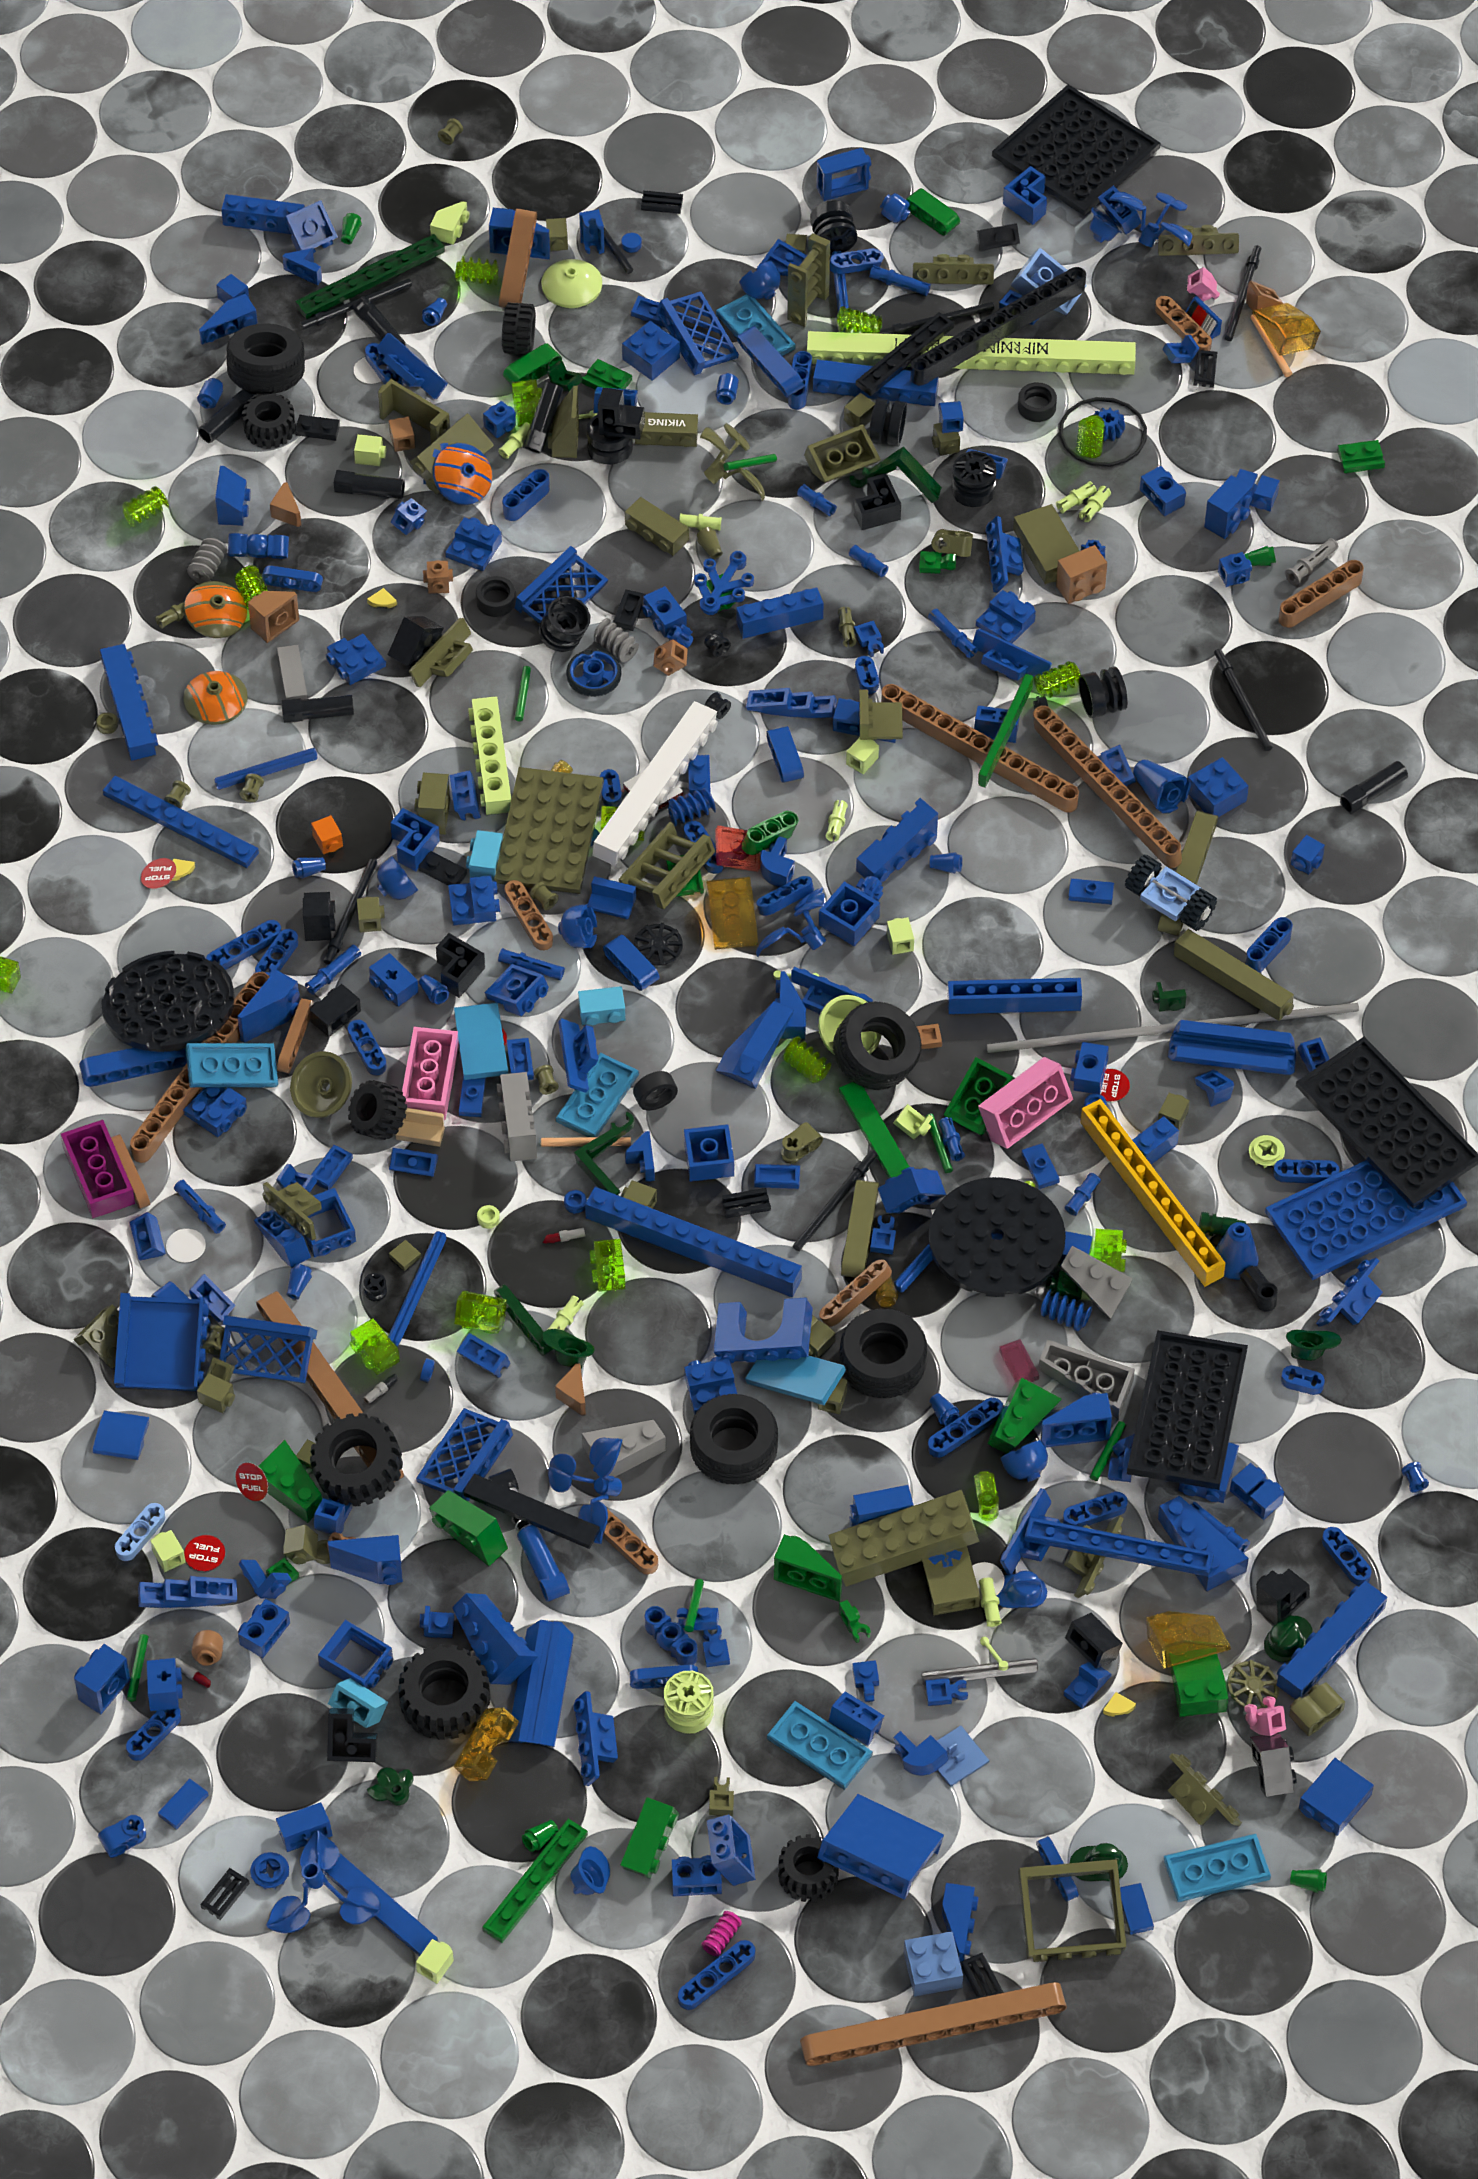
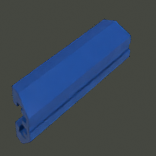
(1233, 1047)
(542, 1684)

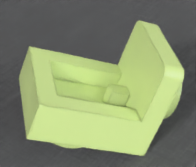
(912, 1122)

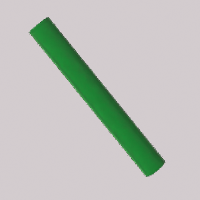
(750, 462)
(522, 693)
(940, 1147)
(1105, 1455)
(694, 1605)
(137, 1667)

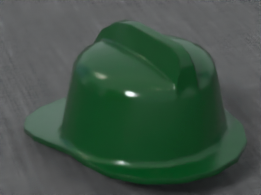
(1311, 1344)
(568, 1348)
(1287, 1638)
(1101, 1852)

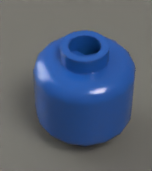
(895, 208)

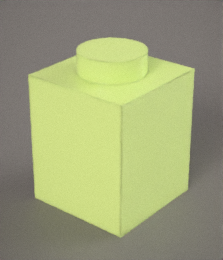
(369, 450)
(862, 755)
(900, 935)
(167, 1550)
(435, 1960)

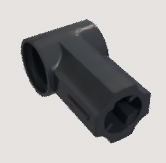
(1259, 1288)

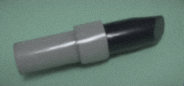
(380, 1389)

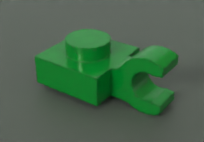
(933, 562)
(850, 1618)

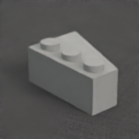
(1097, 1280)
(639, 1443)

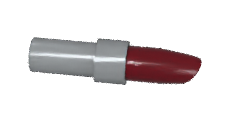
(564, 1235)
(192, 1673)

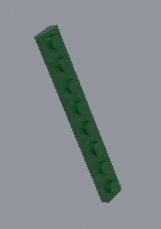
(370, 276)

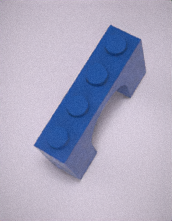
(788, 1342)

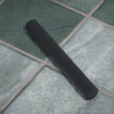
(617, 252)

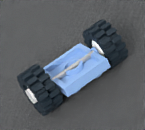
(1170, 893)

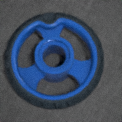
(594, 673)

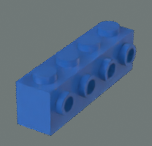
(257, 213)
(779, 612)

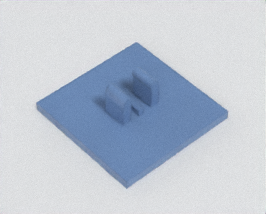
(963, 1756)

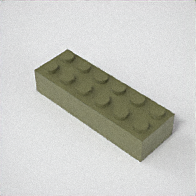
(903, 1538)

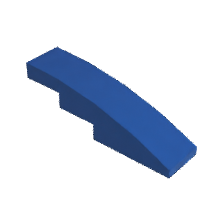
(789, 704)
(186, 1594)

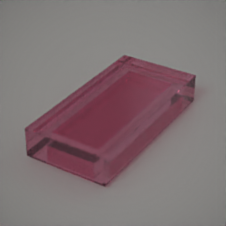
(1019, 1361)

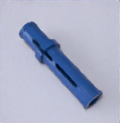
(890, 277)
(958, 638)
(531, 964)
(326, 974)
(212, 1218)

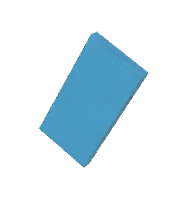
(748, 312)
(481, 1041)
(231, 1065)
(607, 1086)
(801, 1378)
(819, 1745)
(1217, 1867)

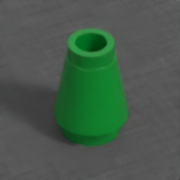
(350, 226)
(1262, 557)
(539, 1835)
(1311, 1880)

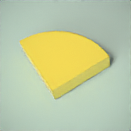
(382, 599)
(183, 868)
(1119, 1705)

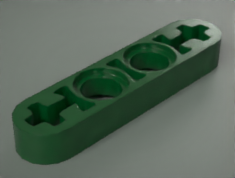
(523, 1319)

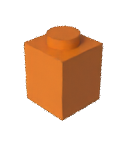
(327, 835)

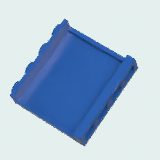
(160, 1343)
(879, 1845)

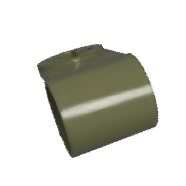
(955, 542)
(800, 1143)

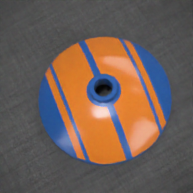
(453, 479)

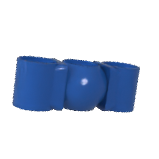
(258, 545)
(666, 1627)

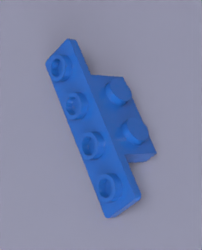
(410, 367)
(1004, 554)
(1007, 657)
(820, 989)
(578, 1053)
(1355, 1298)
(1018, 1546)
(595, 1738)

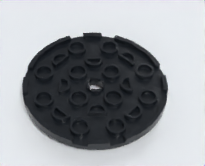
(199, 1005)
(973, 1259)

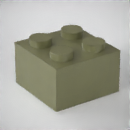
(434, 799)

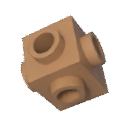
(437, 576)
(670, 657)

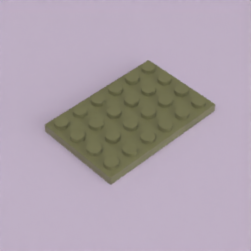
(549, 829)

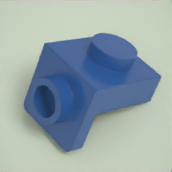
(1181, 352)
(290, 1176)

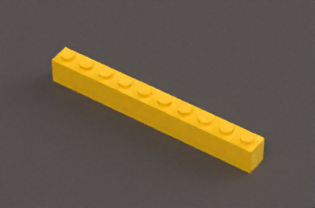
(1152, 1192)

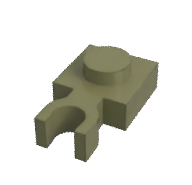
(721, 1799)

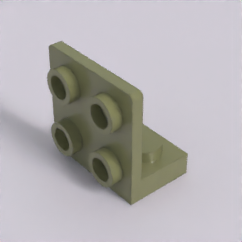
(879, 719)
(102, 1335)

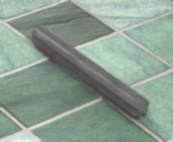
(981, 1671)

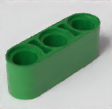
(932, 212)
(532, 365)
(765, 833)

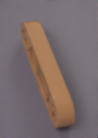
(1186, 322)
(528, 915)
(294, 1036)
(140, 1194)
(836, 1310)
(627, 1537)

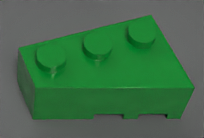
(1021, 1413)
(291, 1483)
(469, 1526)
(649, 1838)

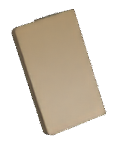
(422, 1127)

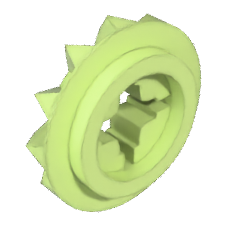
(1262, 1144)

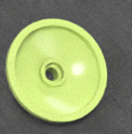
(571, 283)
(833, 1015)

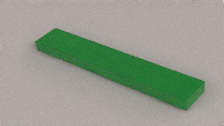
(1005, 730)
(874, 1129)
(535, 1880)

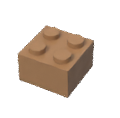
(1081, 574)

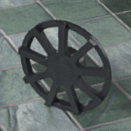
(659, 944)

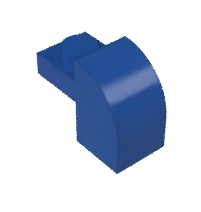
(951, 416)
(774, 866)
(331, 1516)
(921, 1759)

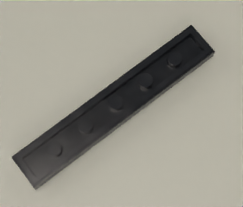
(904, 354)
(531, 1511)

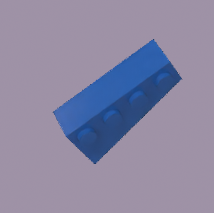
(900, 842)
(1193, 1531)
(493, 1639)

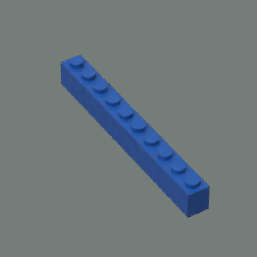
(693, 1242)

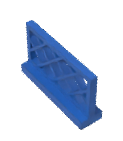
(688, 348)
(551, 575)
(273, 1330)
(482, 1459)

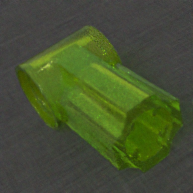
(986, 1495)

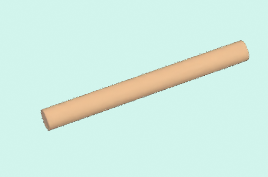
(1279, 359)
(579, 1141)

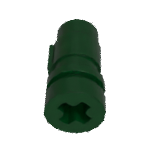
(1215, 1225)

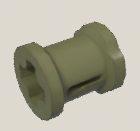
(450, 131)
(251, 787)
(178, 793)
(544, 896)
(546, 1080)
(213, 1329)

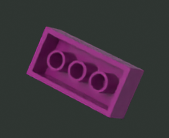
(97, 1168)

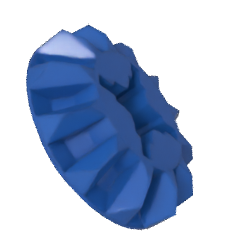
(276, 1862)

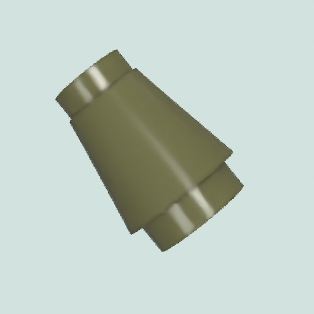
(708, 540)

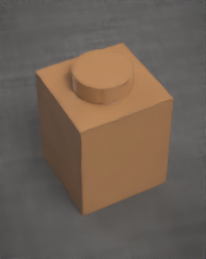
(401, 434)

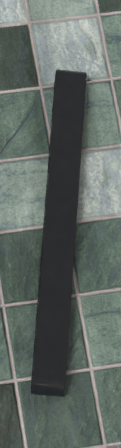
(998, 326)

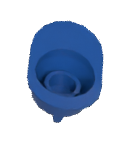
(1103, 226)
(1022, 1591)
(590, 1872)

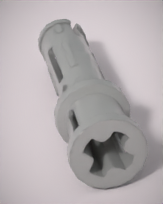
(1306, 565)

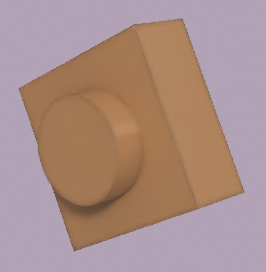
(930, 1036)

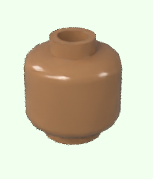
(207, 1647)

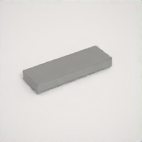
(292, 672)

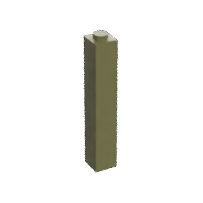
(1234, 975)

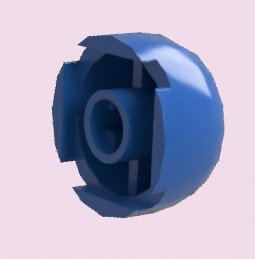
(761, 282)
(394, 880)
(578, 926)
(1027, 1461)

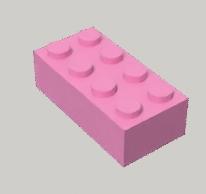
(430, 1069)
(1025, 1102)

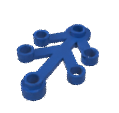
(722, 585)

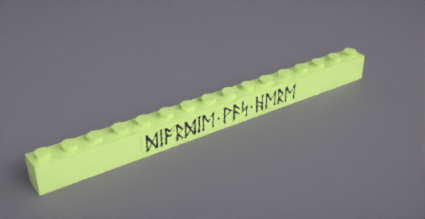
(1007, 354)

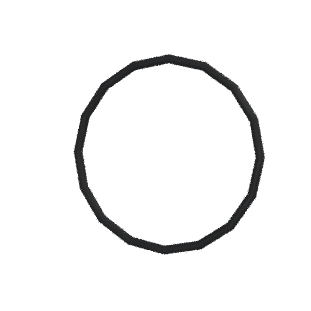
(1103, 463)

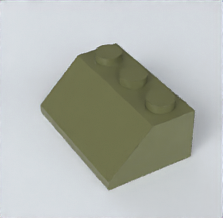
(841, 454)

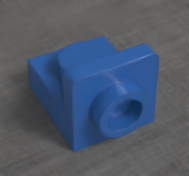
(1119, 1466)
(437, 1623)

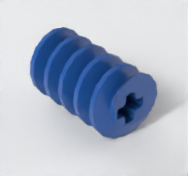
(690, 805)
(1065, 1311)

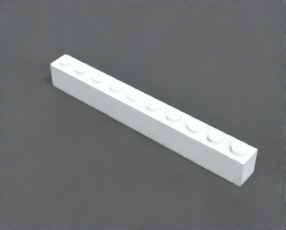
(655, 784)

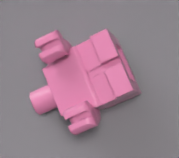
(1202, 284)
(1266, 1720)

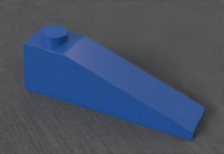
(753, 1049)

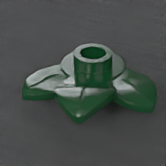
(392, 1786)

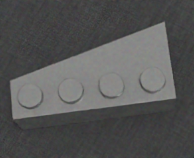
(518, 1116)
(1087, 1373)

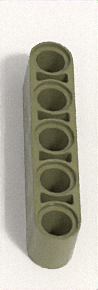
(860, 1228)

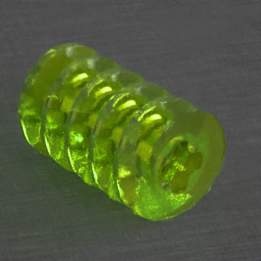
(477, 270)
(858, 321)
(1090, 436)
(143, 505)
(249, 583)
(1057, 678)
(805, 1061)

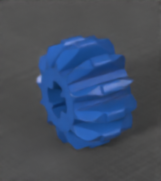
(1113, 423)

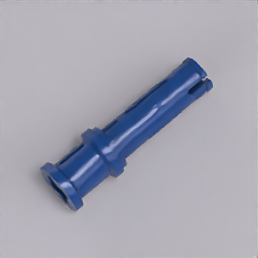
(1228, 1532)

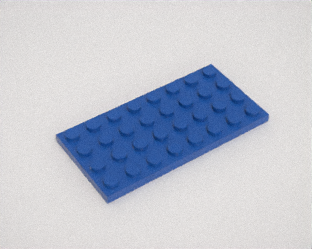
(1353, 1217)

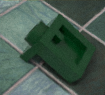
(1062, 1283)

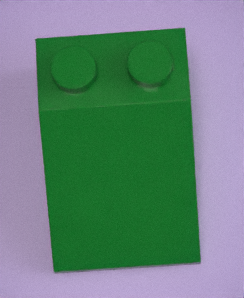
(977, 1086)
(806, 1569)
(1200, 1686)

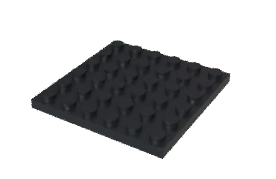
(1077, 148)

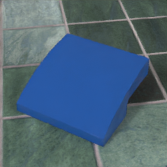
(121, 1435)

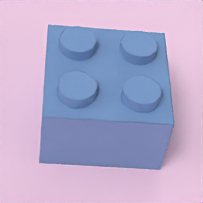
(933, 1964)

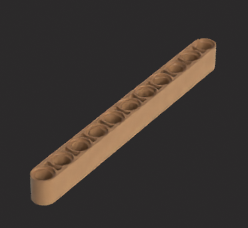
(976, 747)
(1107, 786)
(180, 1087)
(319, 1373)
(933, 2024)

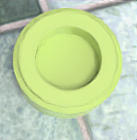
(488, 1216)

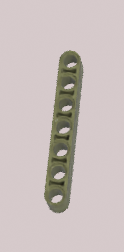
(1192, 860)

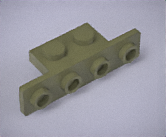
(1204, 241)
(954, 271)
(444, 654)
(295, 1205)
(1090, 1565)
(1197, 1796)

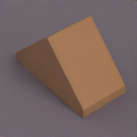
(1261, 296)
(284, 506)
(571, 1390)

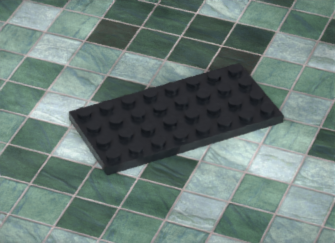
(1388, 1122)
(1187, 1410)

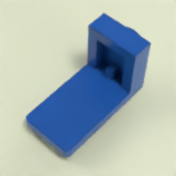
(264, 1587)

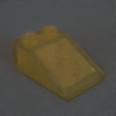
(1287, 328)
(732, 913)
(1184, 1637)

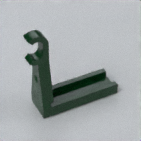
(909, 466)
(587, 1153)

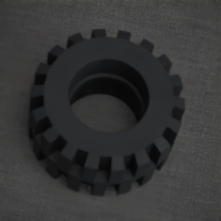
(518, 328)
(269, 408)
(377, 1110)
(805, 1885)

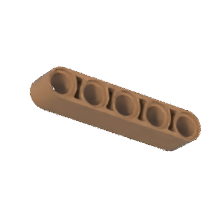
(518, 257)
(1321, 593)

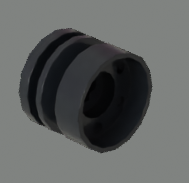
(835, 223)
(974, 479)
(564, 624)
(1103, 692)

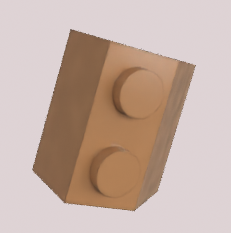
(273, 613)

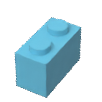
(485, 854)
(601, 1005)
(366, 1704)

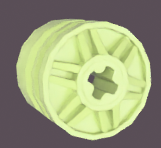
(688, 1702)

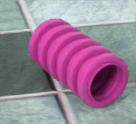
(721, 1933)

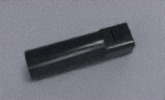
(374, 319)
(225, 416)
(543, 417)
(351, 482)
(302, 709)
(1379, 783)

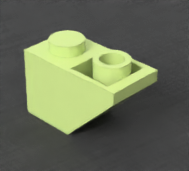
(449, 221)

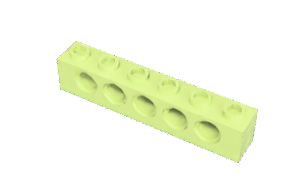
(491, 754)

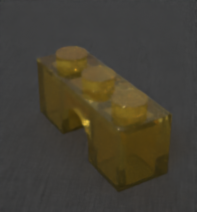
(493, 1727)

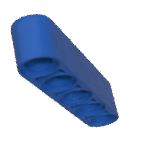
(770, 361)
(128, 1064)

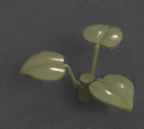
(716, 470)

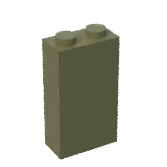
(1044, 540)

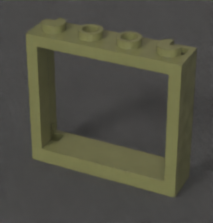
(1069, 1870)

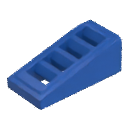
(1315, 1044)

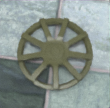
(1252, 1685)

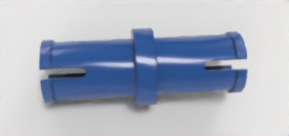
(816, 500)
(868, 561)
(951, 1139)
(1082, 1194)

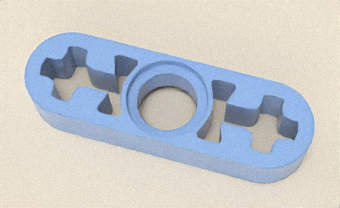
(139, 1542)

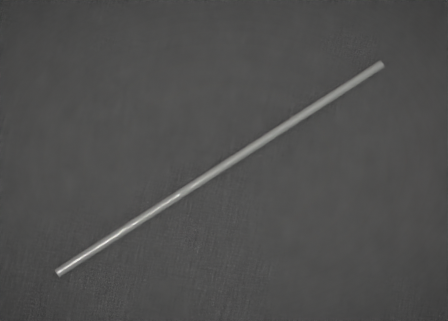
(1165, 1028)

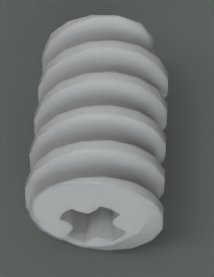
(206, 560)
(615, 640)

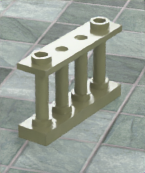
(808, 279)
(679, 876)

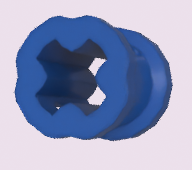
(1415, 1477)

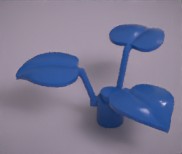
(1151, 231)
(810, 933)
(603, 1457)
(321, 1854)

